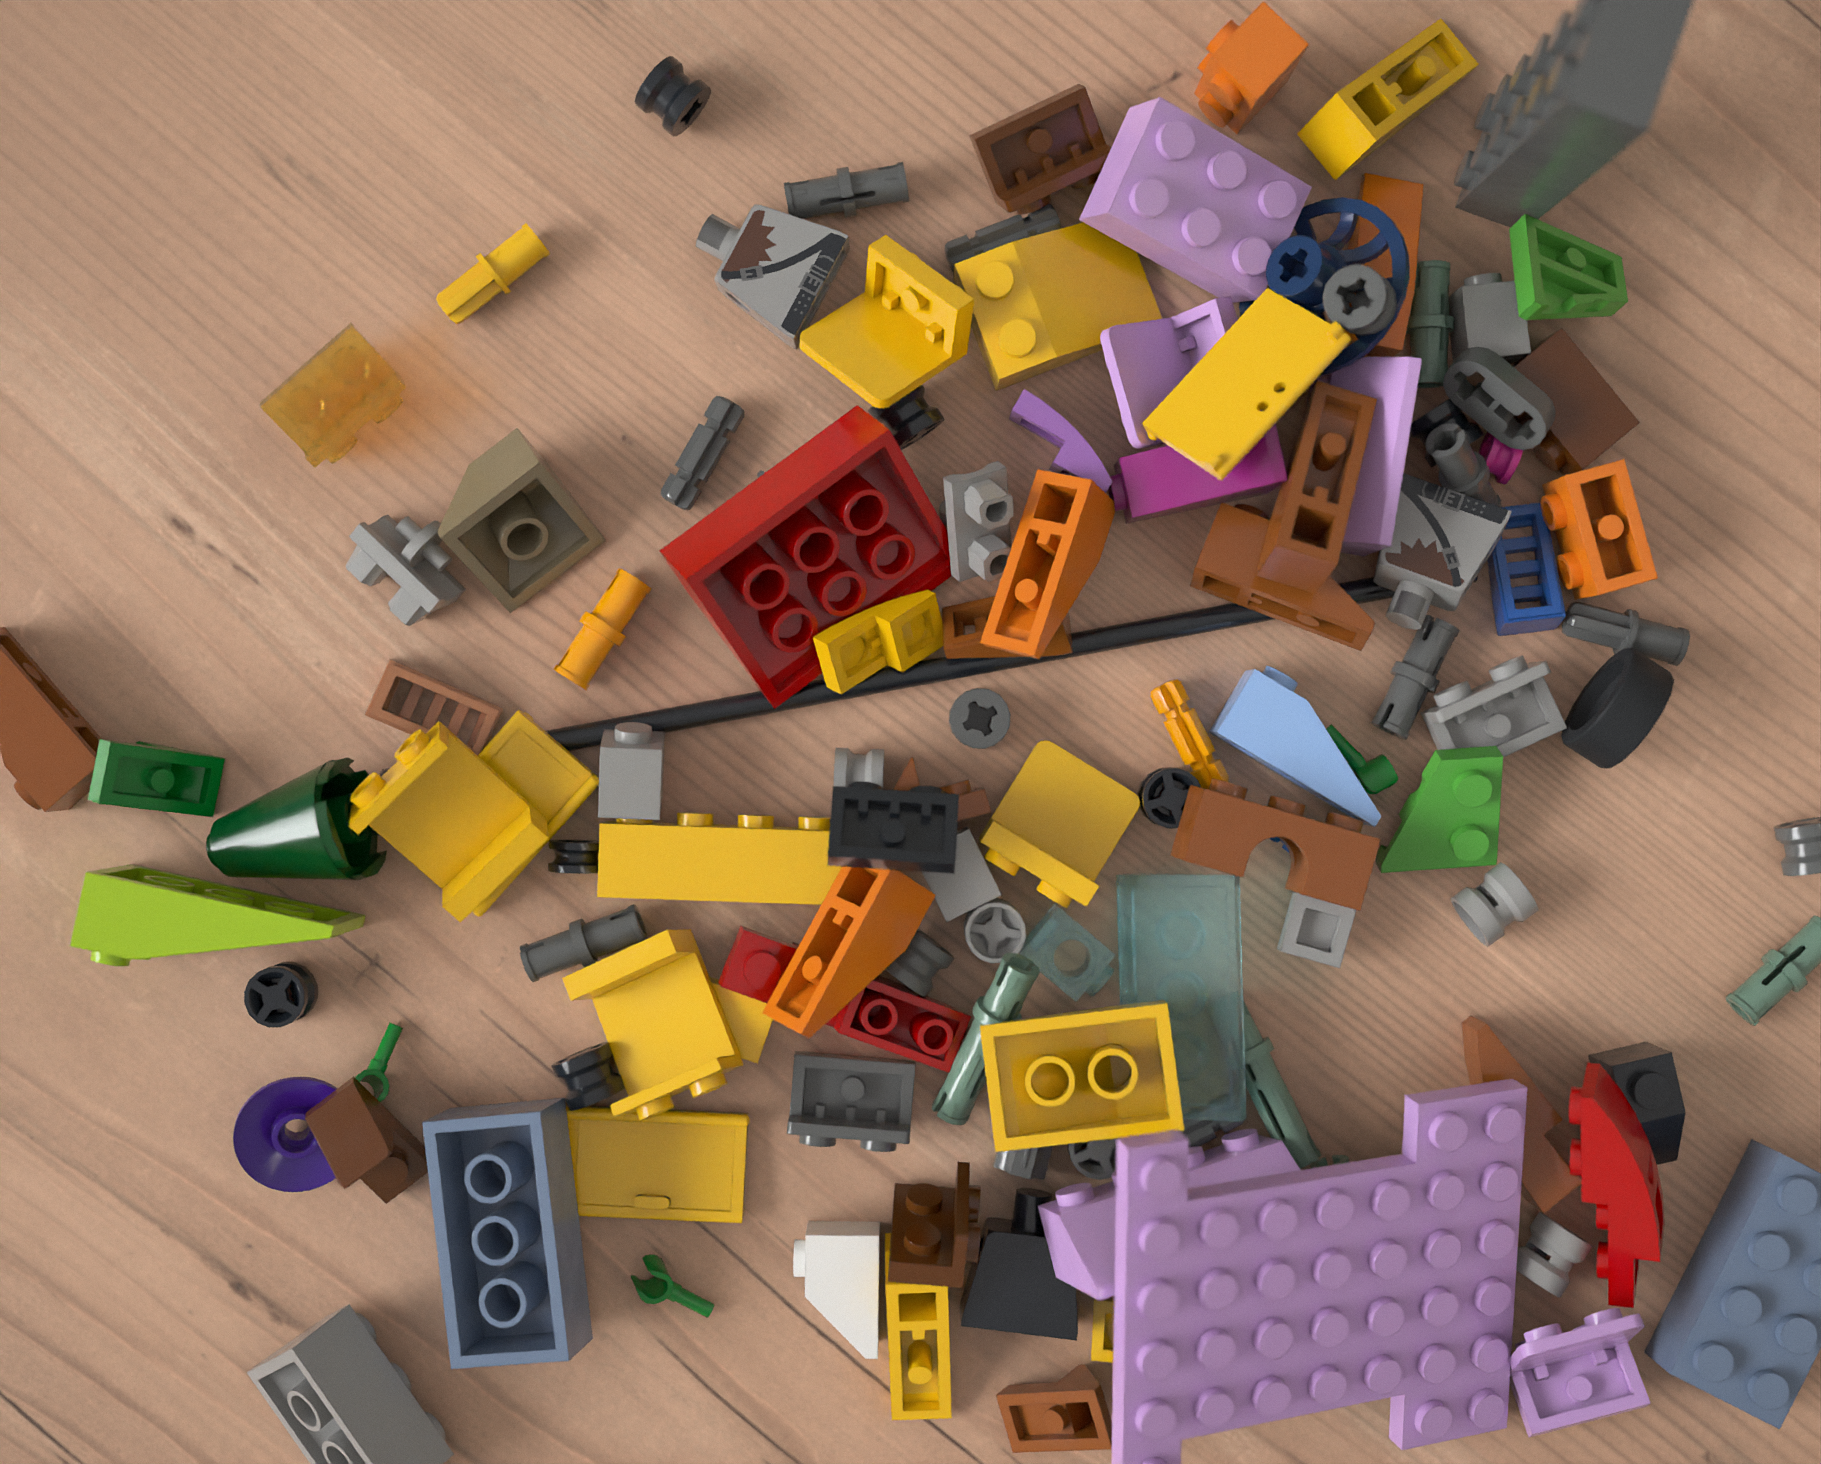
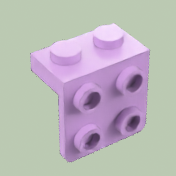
(1154, 357)
(1577, 1373)

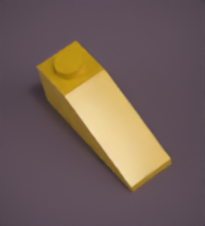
(1386, 98)
(918, 1348)

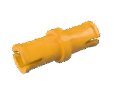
(602, 628)

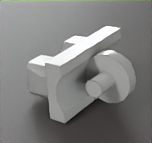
(978, 522)
(409, 558)

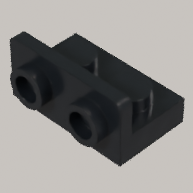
(893, 828)

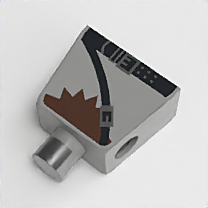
(775, 267)
(1435, 549)

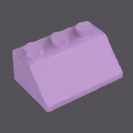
(1378, 487)

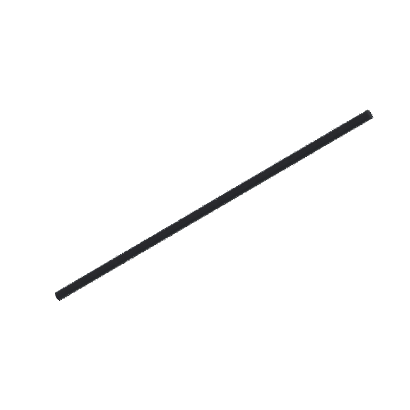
(944, 669)

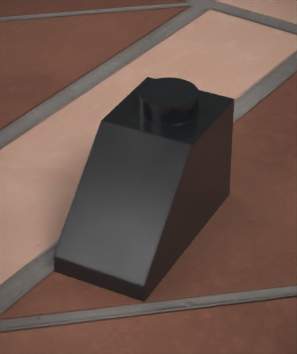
(1653, 1090)

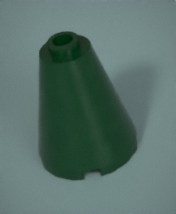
(298, 831)

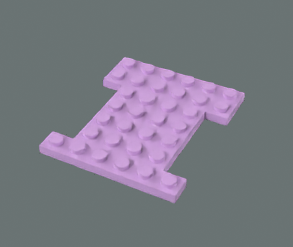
(1322, 1283)

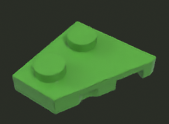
(1563, 274)
(1450, 815)

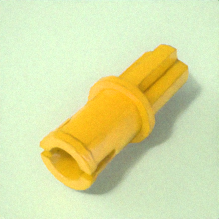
(491, 274)

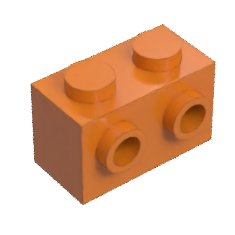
(1247, 67)
(1597, 530)

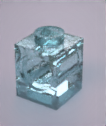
(1053, 930)

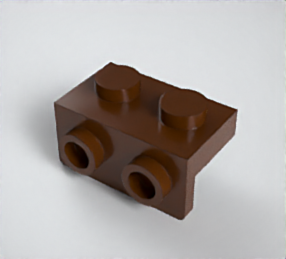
(1042, 151)

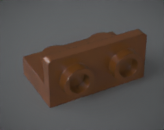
(933, 1231)

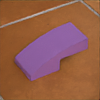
(1075, 453)

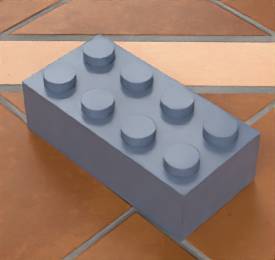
(507, 1233)
(1752, 1291)

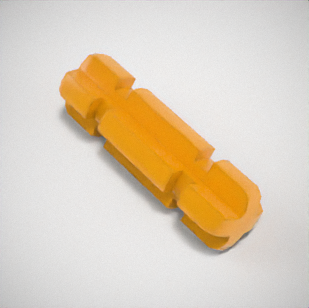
(1188, 732)

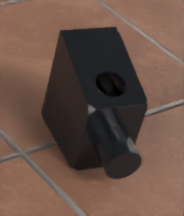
(1015, 1279)

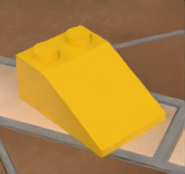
(1051, 299)
(1081, 1076)

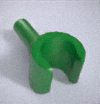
(1374, 774)
(377, 1067)
(662, 1288)

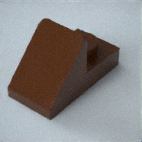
(366, 1142)

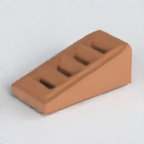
(387, 687)

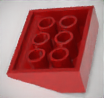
(810, 547)

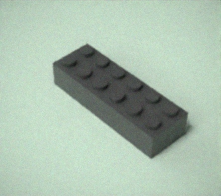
(1570, 106)

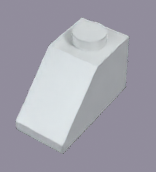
(843, 1278)

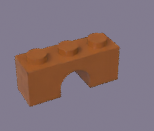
(1327, 858)

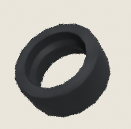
(1617, 708)

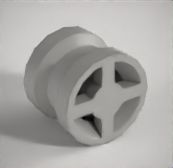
(858, 767)

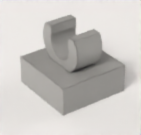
(1316, 930)

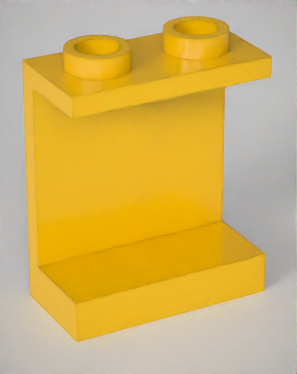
(450, 817)
(659, 1021)

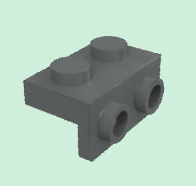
(851, 1100)

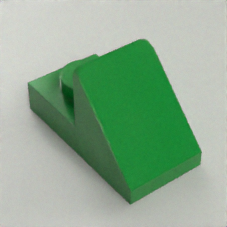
(155, 778)

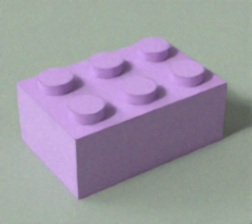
(1194, 200)

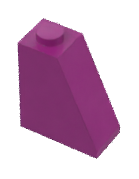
(1169, 483)

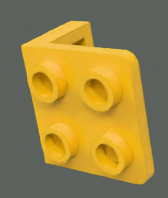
(895, 331)
(1059, 823)

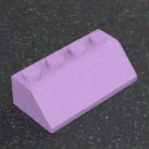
(1083, 1218)

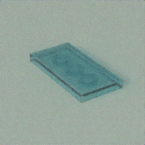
(1186, 948)

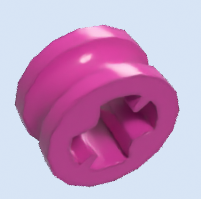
(1500, 458)

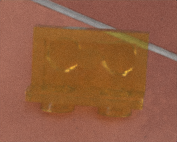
(335, 396)

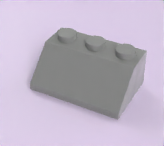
(347, 1398)

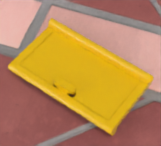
(1218, 404)
(540, 773)
(677, 1154)

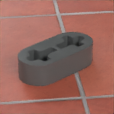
(1499, 398)

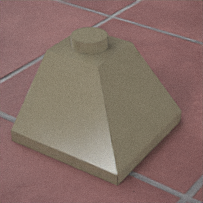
(516, 522)

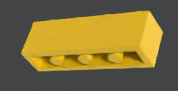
(716, 861)

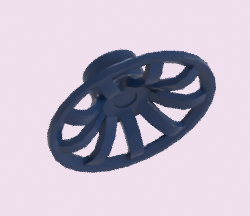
(1303, 266)

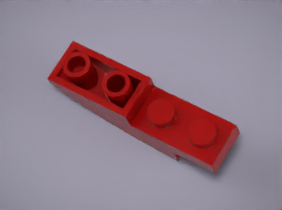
(880, 1015)
(1620, 1178)

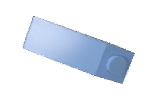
(1289, 738)

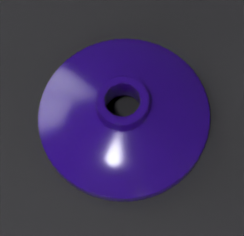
(269, 1149)

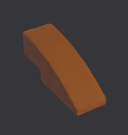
(1544, 1172)

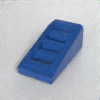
(1547, 591)

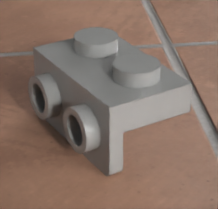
(1503, 712)

